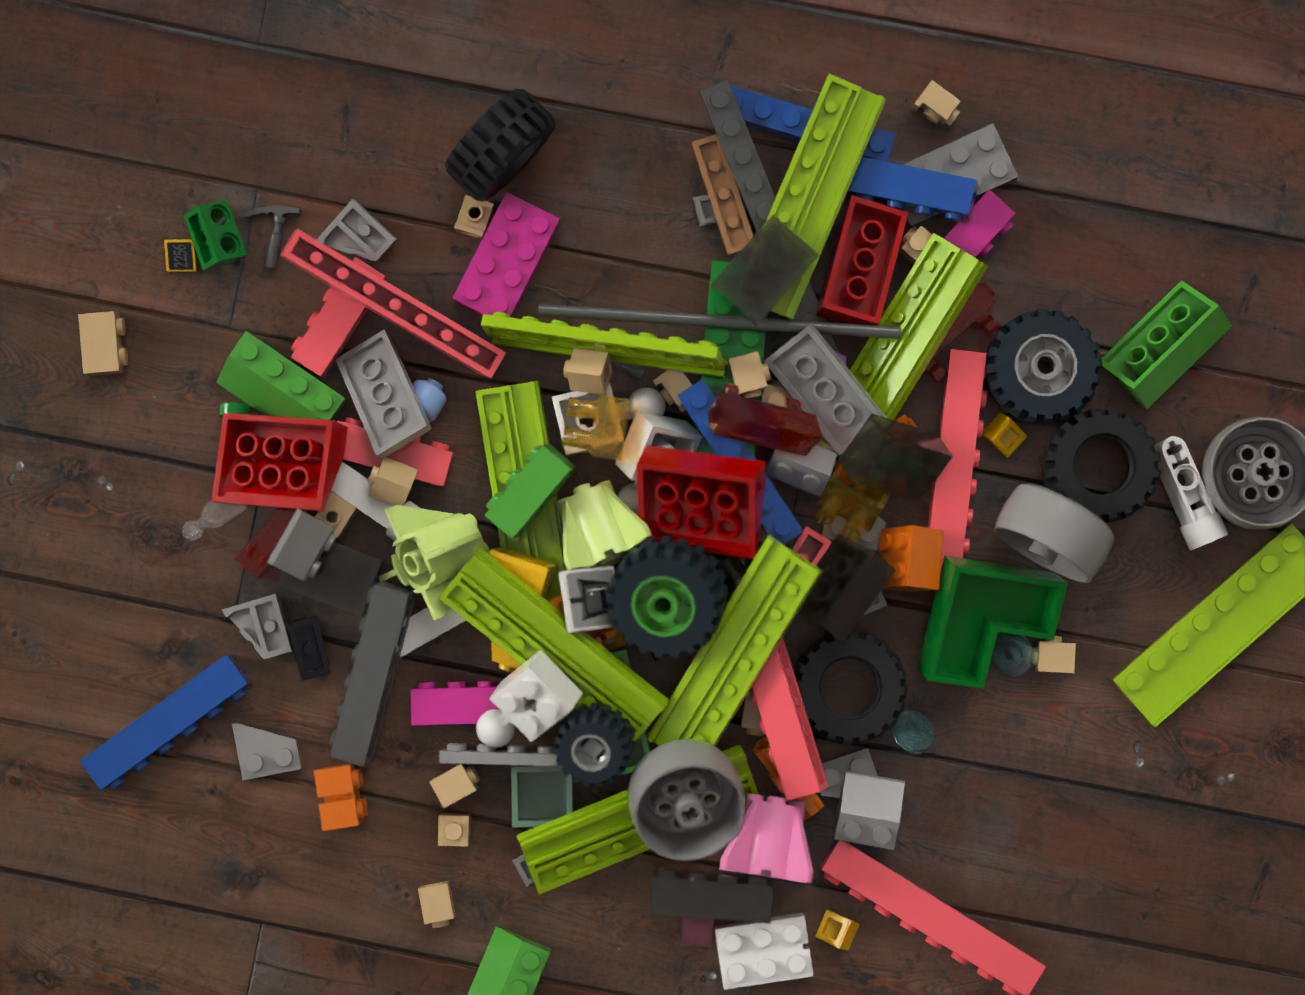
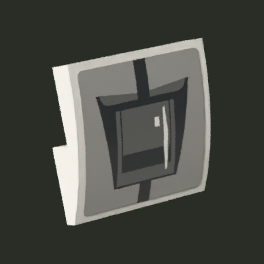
(586, 598)

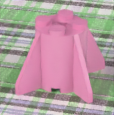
(770, 841)

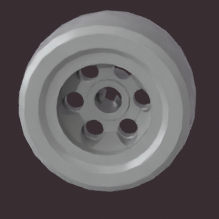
(1229, 495)
(1054, 532)
(691, 825)

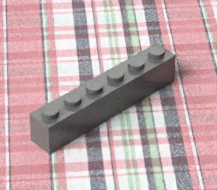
(372, 673)

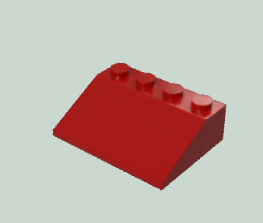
(278, 461)
(702, 499)

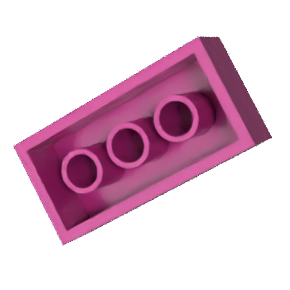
(507, 258)

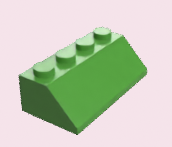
(1165, 344)
(276, 384)
(510, 965)

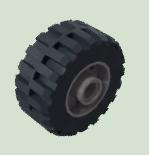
(1064, 349)

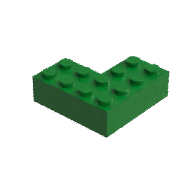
(975, 605)

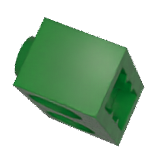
(215, 235)

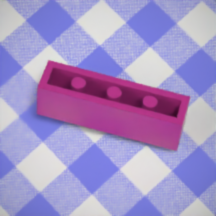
(988, 218)
(451, 704)

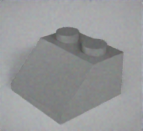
(803, 473)
(303, 545)
(869, 810)

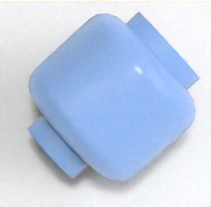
(430, 397)

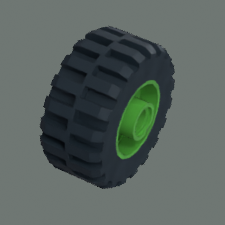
(667, 597)

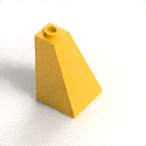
(532, 571)

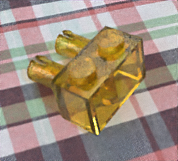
(610, 429)
(852, 501)

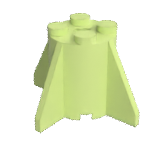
(598, 527)
(431, 550)

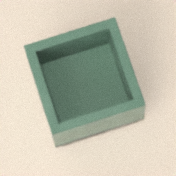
(539, 794)

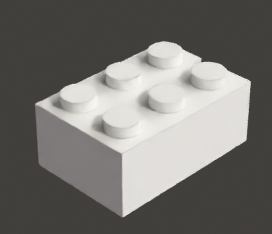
(763, 951)

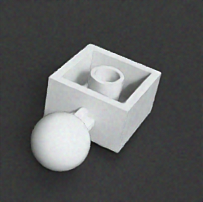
(643, 399)
(655, 431)
(530, 699)

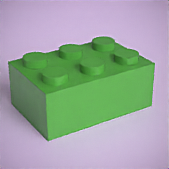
(529, 490)

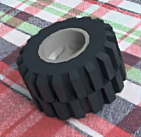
(594, 744)

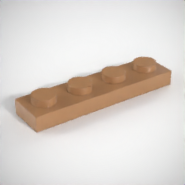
(722, 194)

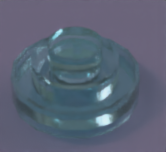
(1012, 654)
(913, 732)

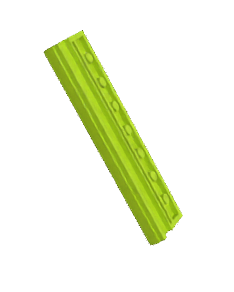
(824, 170)
(924, 312)
(622, 347)
(511, 427)
(526, 622)
(1217, 628)
(740, 647)
(597, 835)

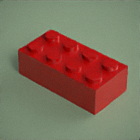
(862, 262)

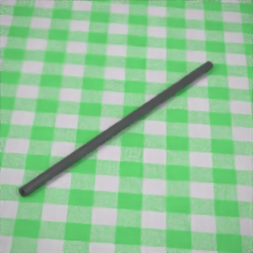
(716, 321)

